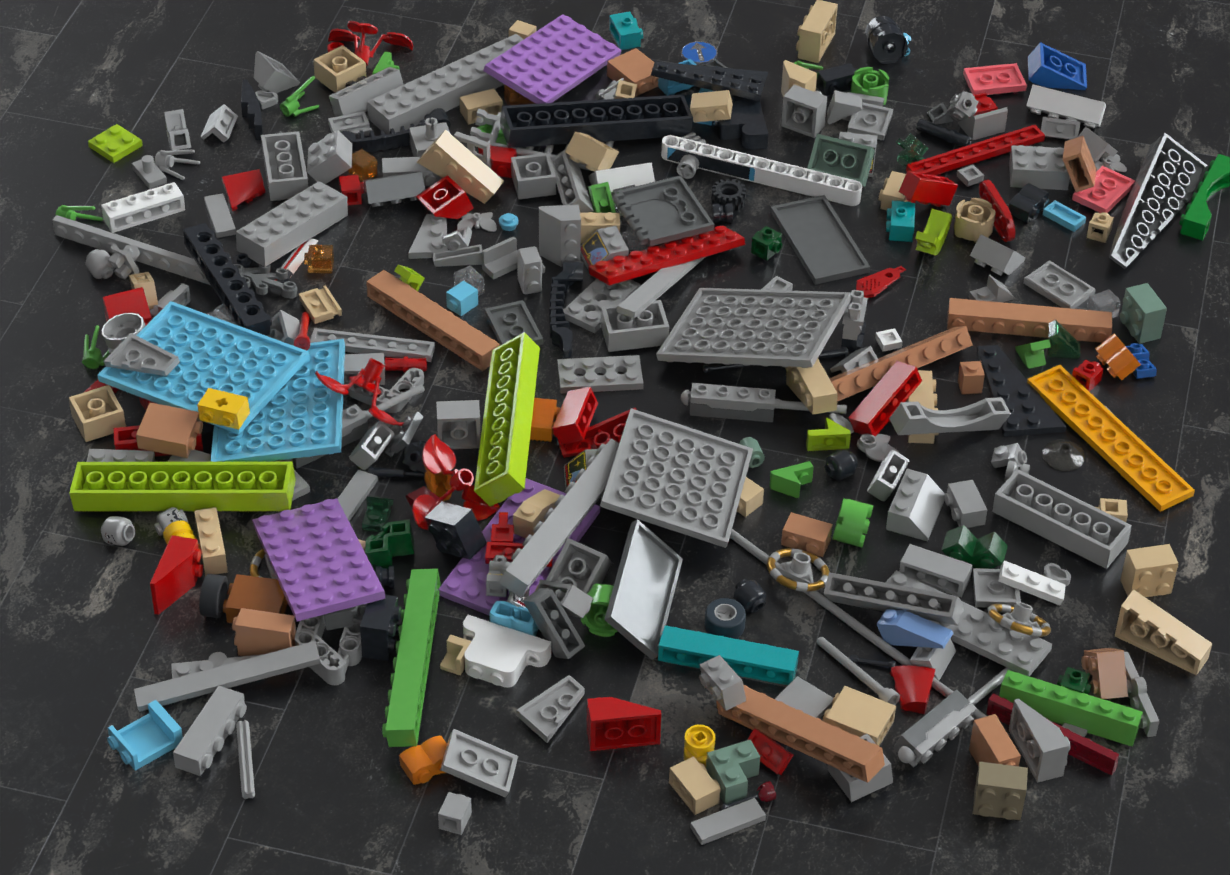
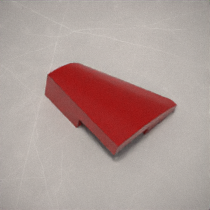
(243, 187)
(913, 686)

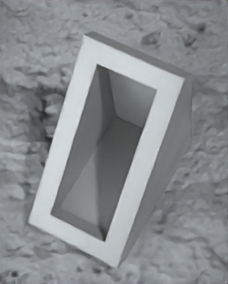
(842, 106)

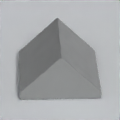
(985, 124)

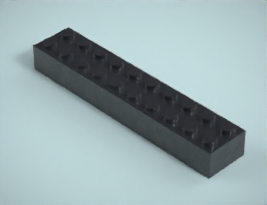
(600, 119)

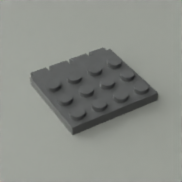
(662, 211)

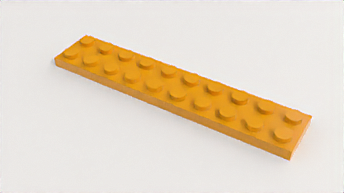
(1111, 438)

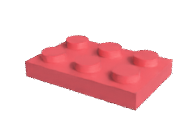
(995, 79)
(1107, 192)

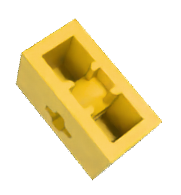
(223, 408)

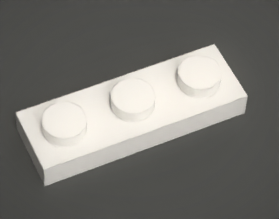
(1032, 583)

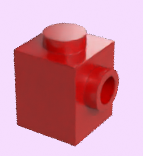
(352, 188)

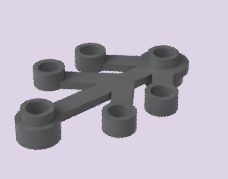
(265, 279)

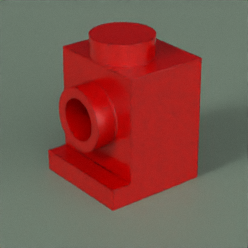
(1090, 371)

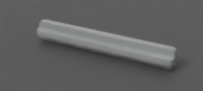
(245, 759)

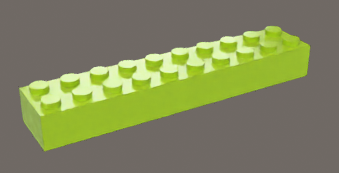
(507, 420)
(182, 486)

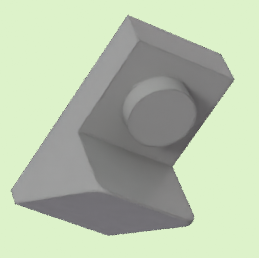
(993, 292)

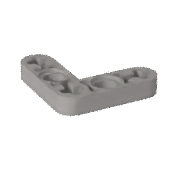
(404, 382)

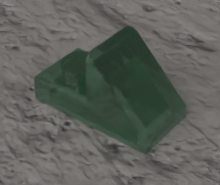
(1062, 342)
(376, 513)

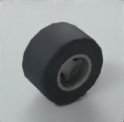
(725, 618)

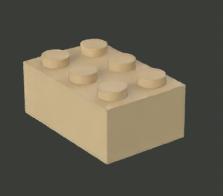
(817, 31)

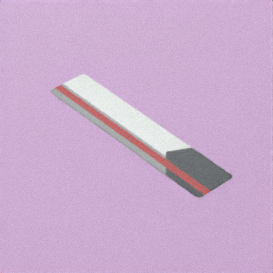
(296, 258)

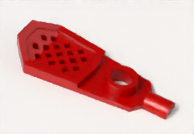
(879, 281)

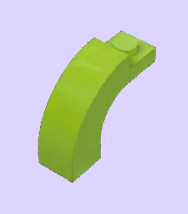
(935, 232)

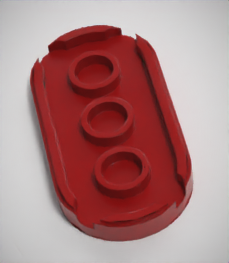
(1003, 219)

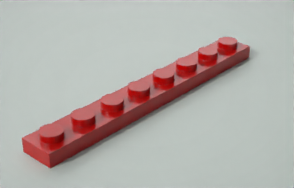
(977, 151)

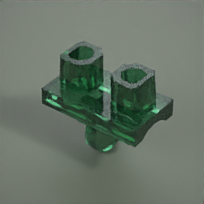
(913, 149)

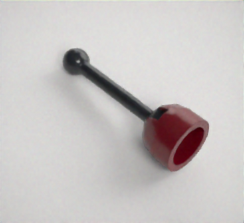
(765, 793)

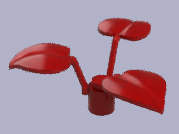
(363, 51)
(370, 374)
(437, 458)

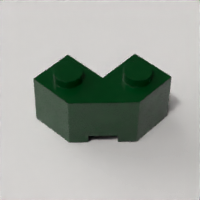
(392, 541)
(981, 552)

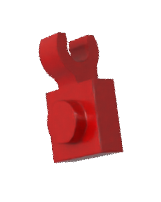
(503, 531)

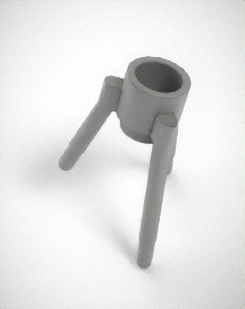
(164, 160)

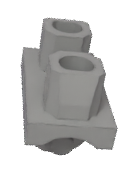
(124, 260)

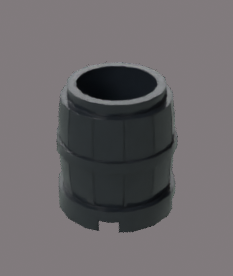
(886, 39)

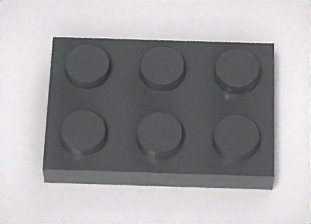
(512, 320)

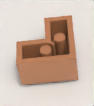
(1108, 672)

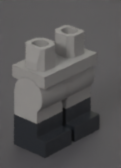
(854, 322)

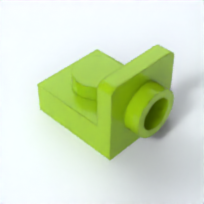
(409, 276)

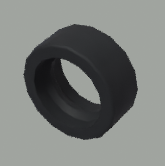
(212, 595)

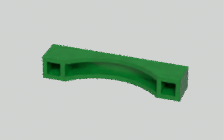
(1198, 216)

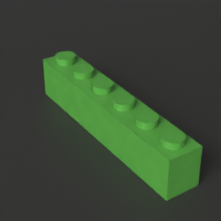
(1073, 707)

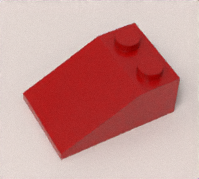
(175, 572)
(621, 724)

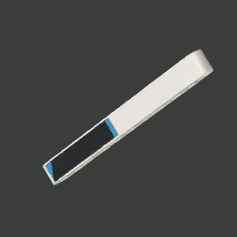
(763, 170)

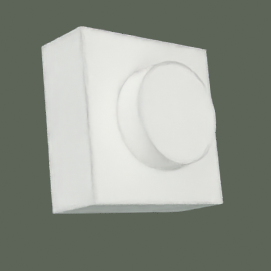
(888, 340)

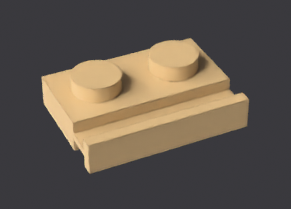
(320, 304)

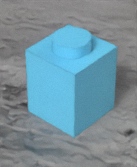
(462, 298)

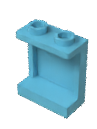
(146, 737)

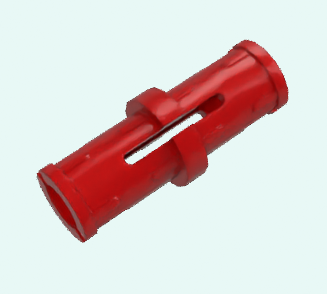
(405, 364)

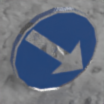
(699, 52)

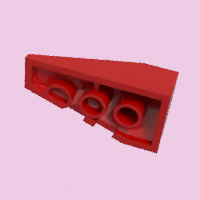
(597, 435)

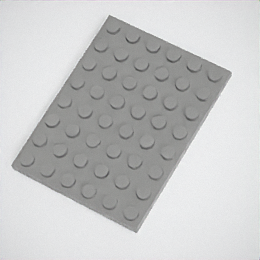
(755, 327)

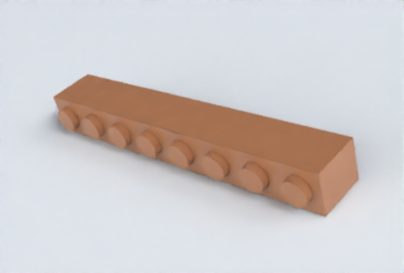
(431, 319)
(1028, 319)
(917, 354)
(807, 734)

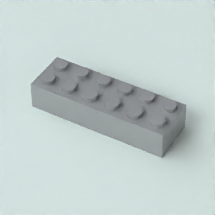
(291, 223)
(1061, 518)

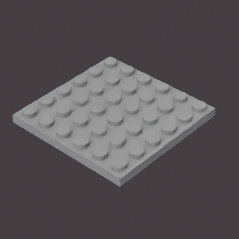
(677, 478)

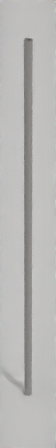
(849, 620)

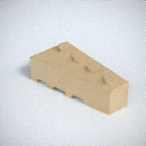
(453, 159)
(812, 387)
(1161, 634)

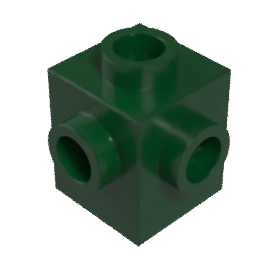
(766, 243)
(1075, 680)

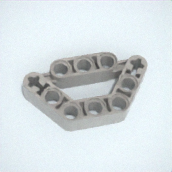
(333, 664)

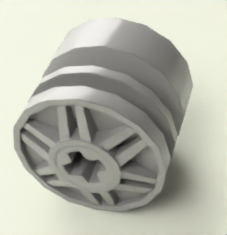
(119, 328)

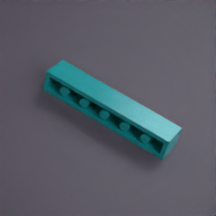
(744, 657)

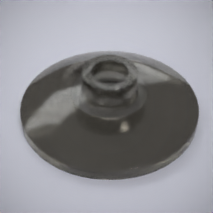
(1063, 455)

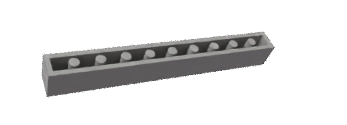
(559, 522)

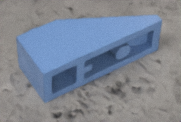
(908, 629)

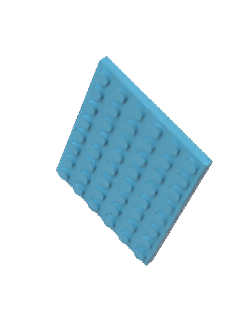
(212, 357)
(298, 420)

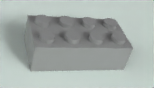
(284, 165)

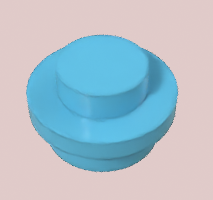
(508, 221)

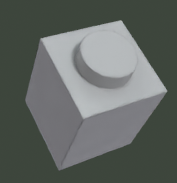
(455, 813)

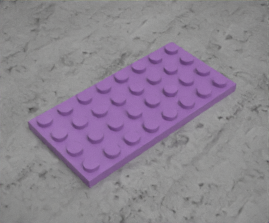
(552, 60)
(318, 559)
(468, 579)

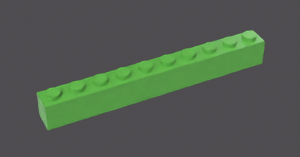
(412, 658)

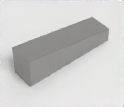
(456, 257)

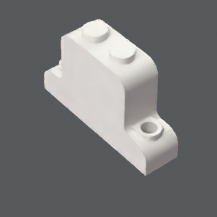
(501, 653)

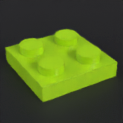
(115, 143)

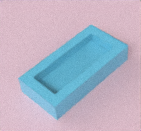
(1064, 216)

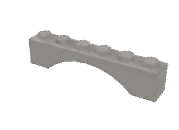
(916, 419)

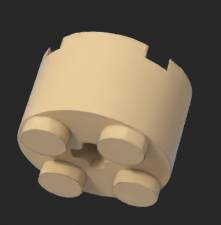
(974, 219)

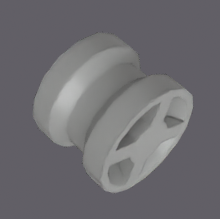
(688, 166)

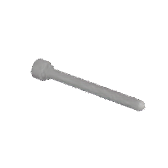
(885, 694)

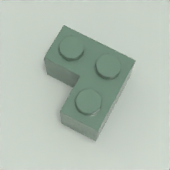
(732, 767)

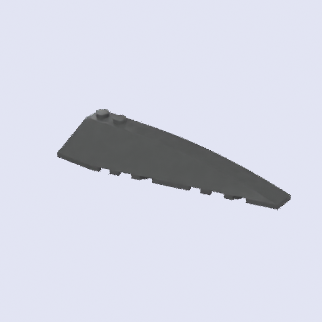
(1159, 192)

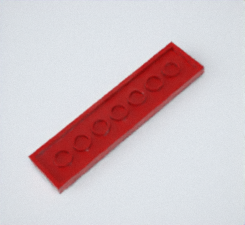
(666, 255)

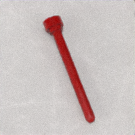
(302, 340)

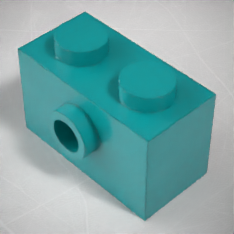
(625, 30)
(901, 221)

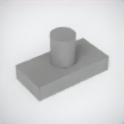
(149, 172)

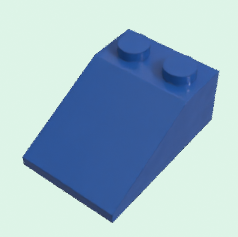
(1055, 69)

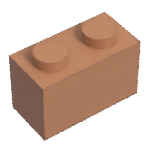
(806, 534)

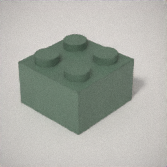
(1143, 313)

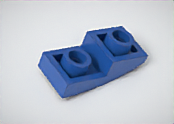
(1146, 368)

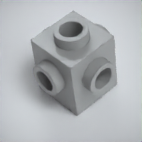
(963, 105)

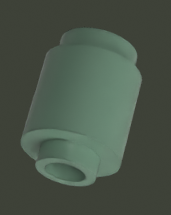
(757, 455)

